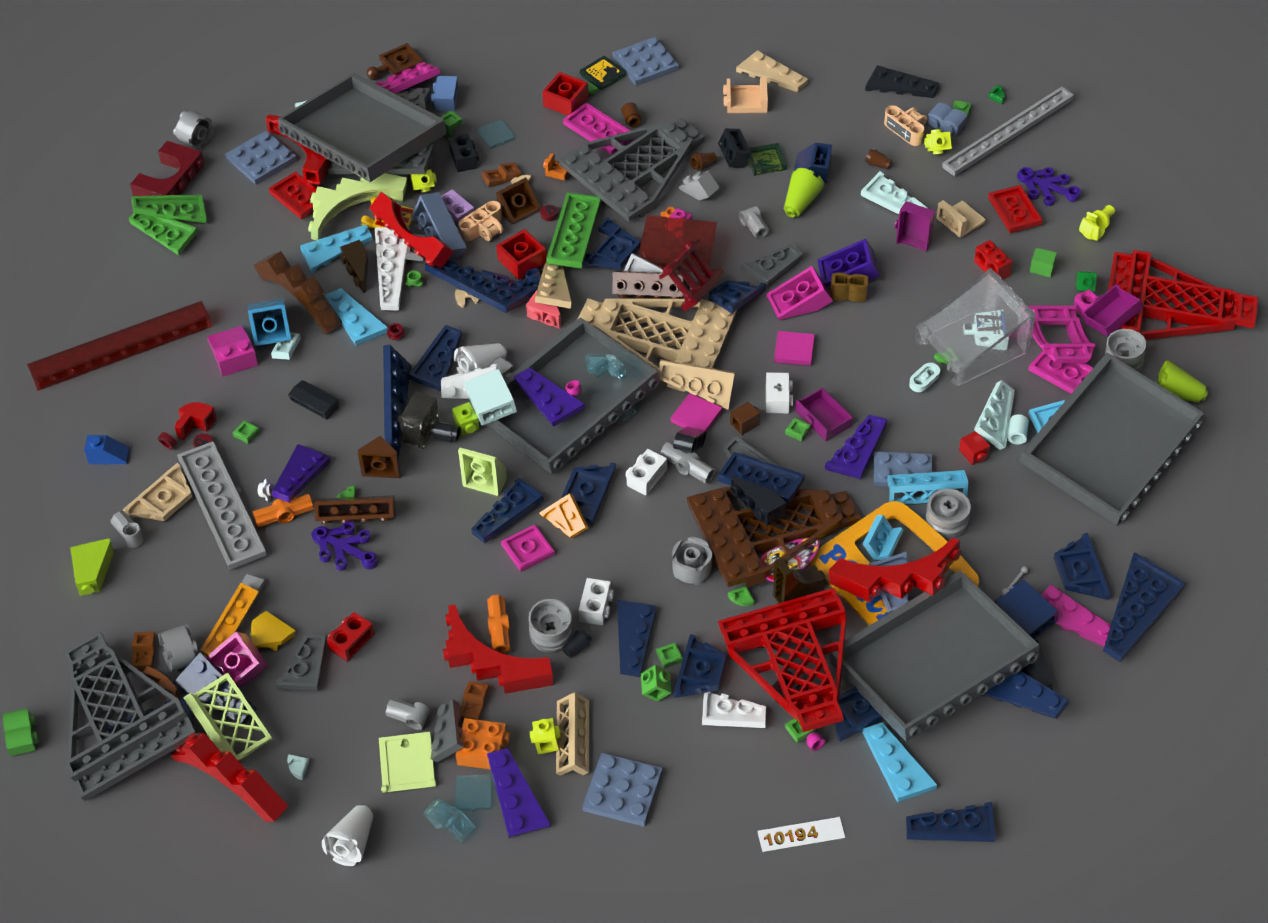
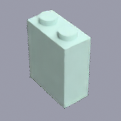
(490, 397)

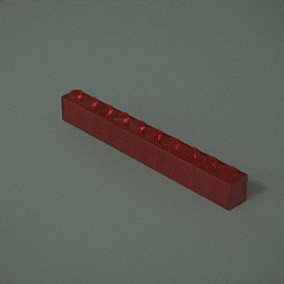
(119, 345)

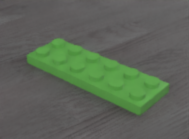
(573, 230)

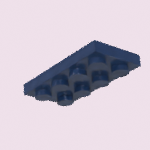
(781, 480)

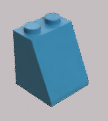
(269, 322)

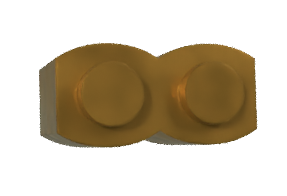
(849, 287)

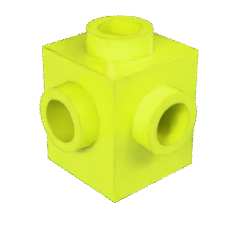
(943, 139)
(418, 184)
(545, 735)

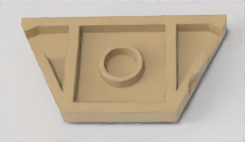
(162, 497)

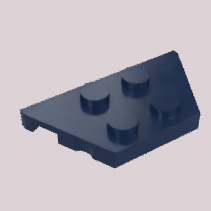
(734, 294)
(589, 488)
(1081, 569)
(700, 669)
(856, 714)

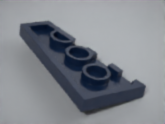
(437, 359)
(514, 505)
(960, 825)

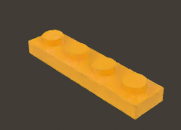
(230, 618)

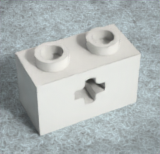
(777, 393)

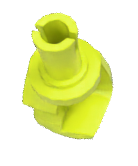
(1096, 222)

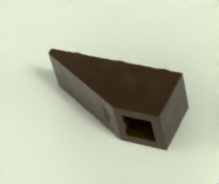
(356, 261)

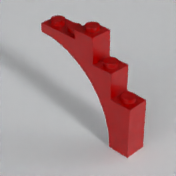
(315, 166)
(898, 580)
(512, 672)
(224, 767)

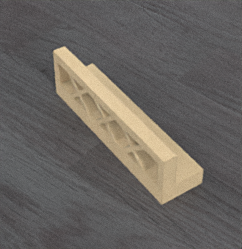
(577, 732)

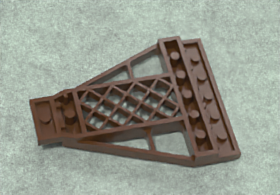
(732, 548)

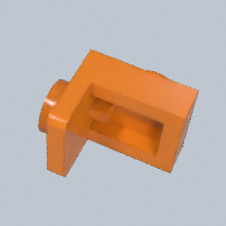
(553, 169)

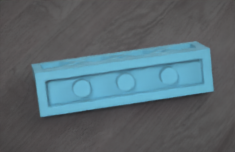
(925, 482)

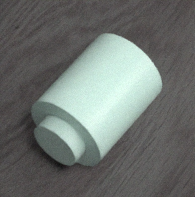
(1018, 429)

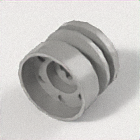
(1127, 347)
(550, 625)

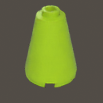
(802, 191)
(1181, 383)

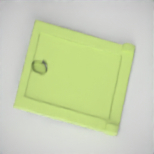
(406, 762)

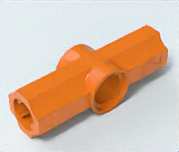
(283, 511)
(498, 624)

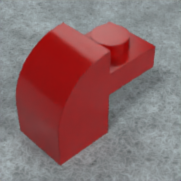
(194, 415)

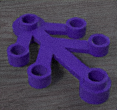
(1029, 177)
(343, 544)

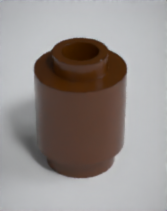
(631, 114)

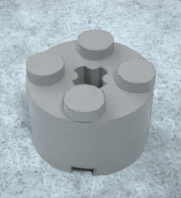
(193, 129)
(692, 560)
(177, 647)

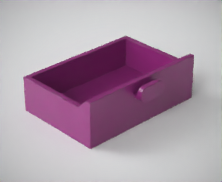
(915, 226)
(1111, 310)
(824, 414)

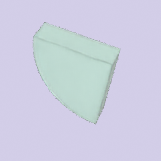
(297, 766)

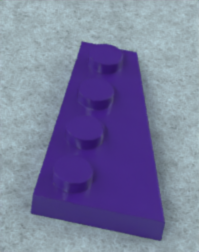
(547, 397)
(858, 449)
(299, 472)
(517, 802)

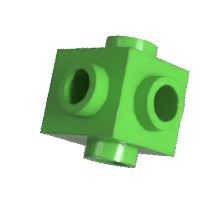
(656, 683)

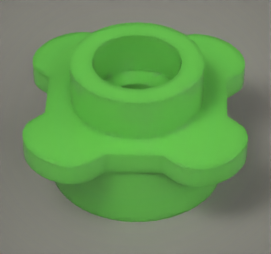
(414, 279)

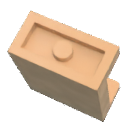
(746, 97)

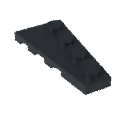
(892, 80)

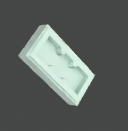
(285, 349)

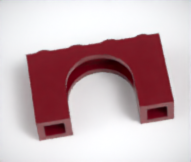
(183, 158)

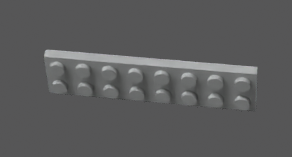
(221, 505)

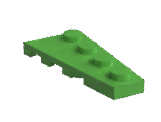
(171, 206)
(166, 231)

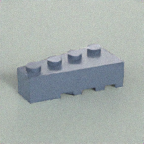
(438, 222)

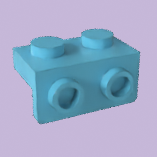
(882, 538)

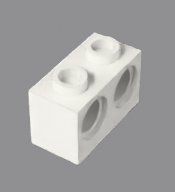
(646, 472)
(592, 600)

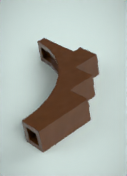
(307, 291)

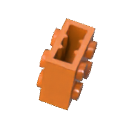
(479, 739)

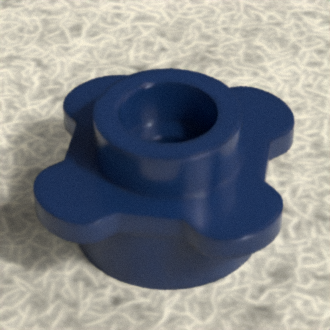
(533, 276)

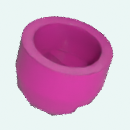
(574, 388)
(815, 741)

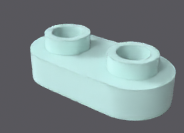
(922, 380)

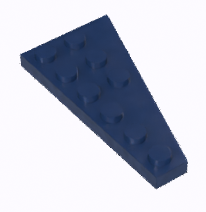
(485, 285)
(395, 394)
(1142, 601)

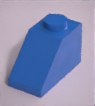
(105, 450)

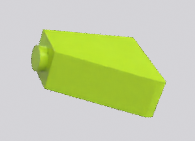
(91, 565)

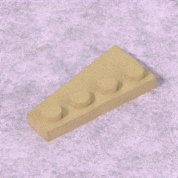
(764, 66)
(553, 287)
(705, 382)

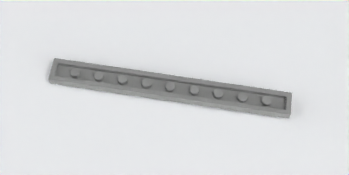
(1007, 131)

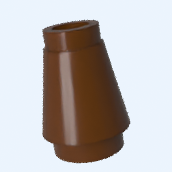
(878, 159)
(702, 160)

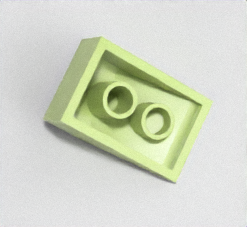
(482, 472)

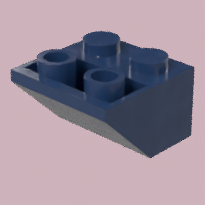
(816, 158)

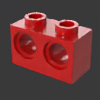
(990, 256)
(353, 638)

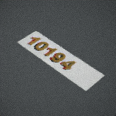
(801, 834)

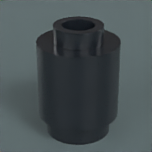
(445, 431)

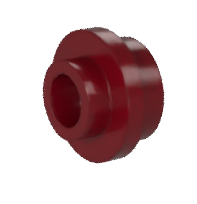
(395, 331)

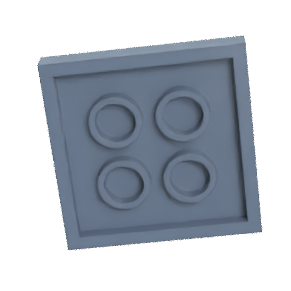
(645, 61)
(260, 157)
(622, 789)

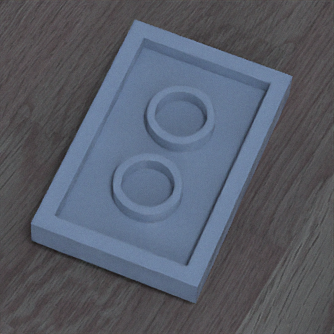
(898, 463)

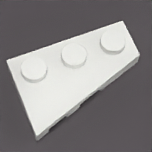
(454, 387)
(723, 711)

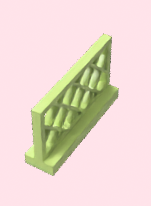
(209, 724)

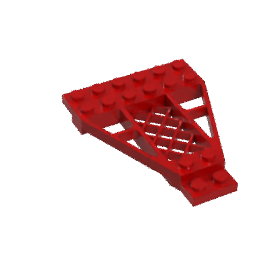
(1131, 275)
(784, 622)

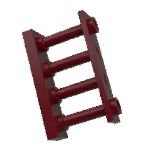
(704, 284)

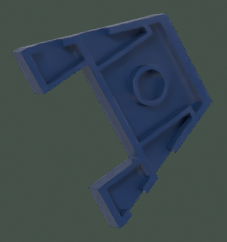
(614, 250)

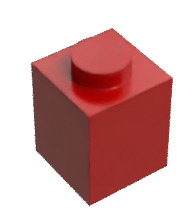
(974, 448)

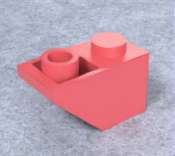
(544, 313)

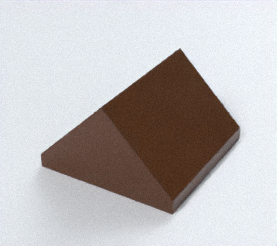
(517, 201)
(378, 460)

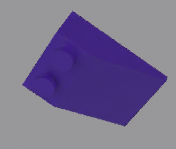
(853, 259)

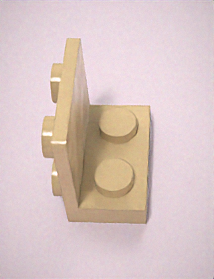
(959, 218)

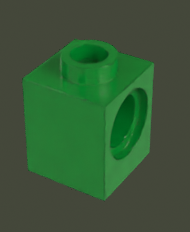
(1085, 280)

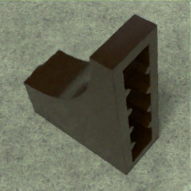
(796, 583)

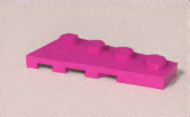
(1076, 617)

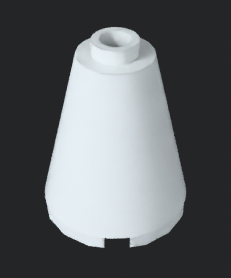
(478, 356)
(349, 836)

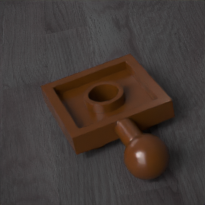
(391, 61)

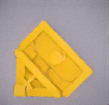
(270, 631)

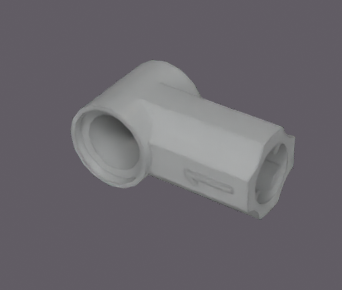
(752, 219)
(128, 529)
(412, 715)

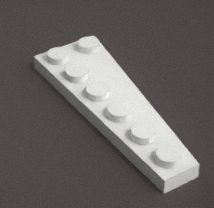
(391, 267)

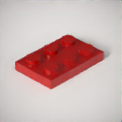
(294, 194)
(1015, 209)

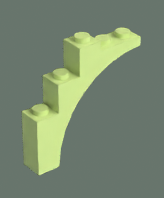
(349, 192)

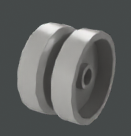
(948, 512)

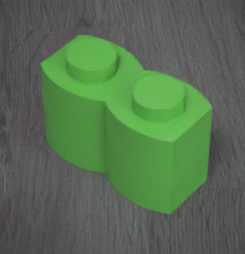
(19, 732)

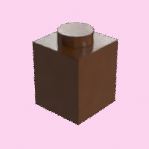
(745, 418)

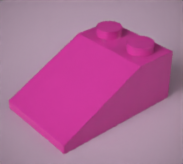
(799, 295)
(232, 350)
(238, 659)

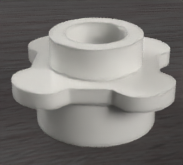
(265, 489)

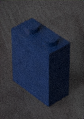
(1028, 609)

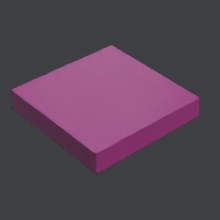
(794, 348)
(696, 413)
(527, 548)

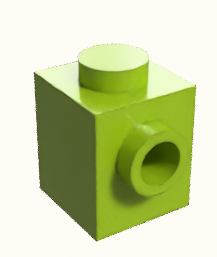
(465, 418)

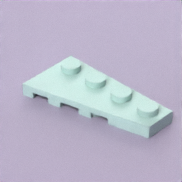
(887, 194)
(996, 415)

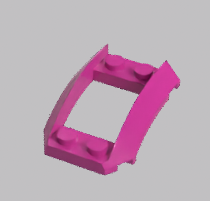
(1078, 350)

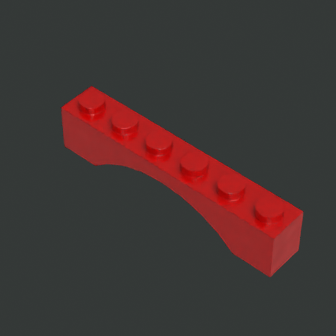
(390, 212)

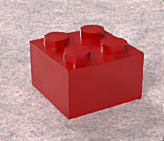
(565, 94)
(521, 253)

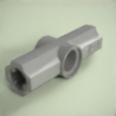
(688, 463)

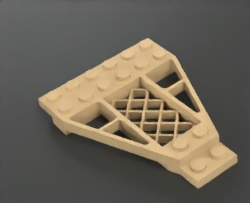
(701, 336)

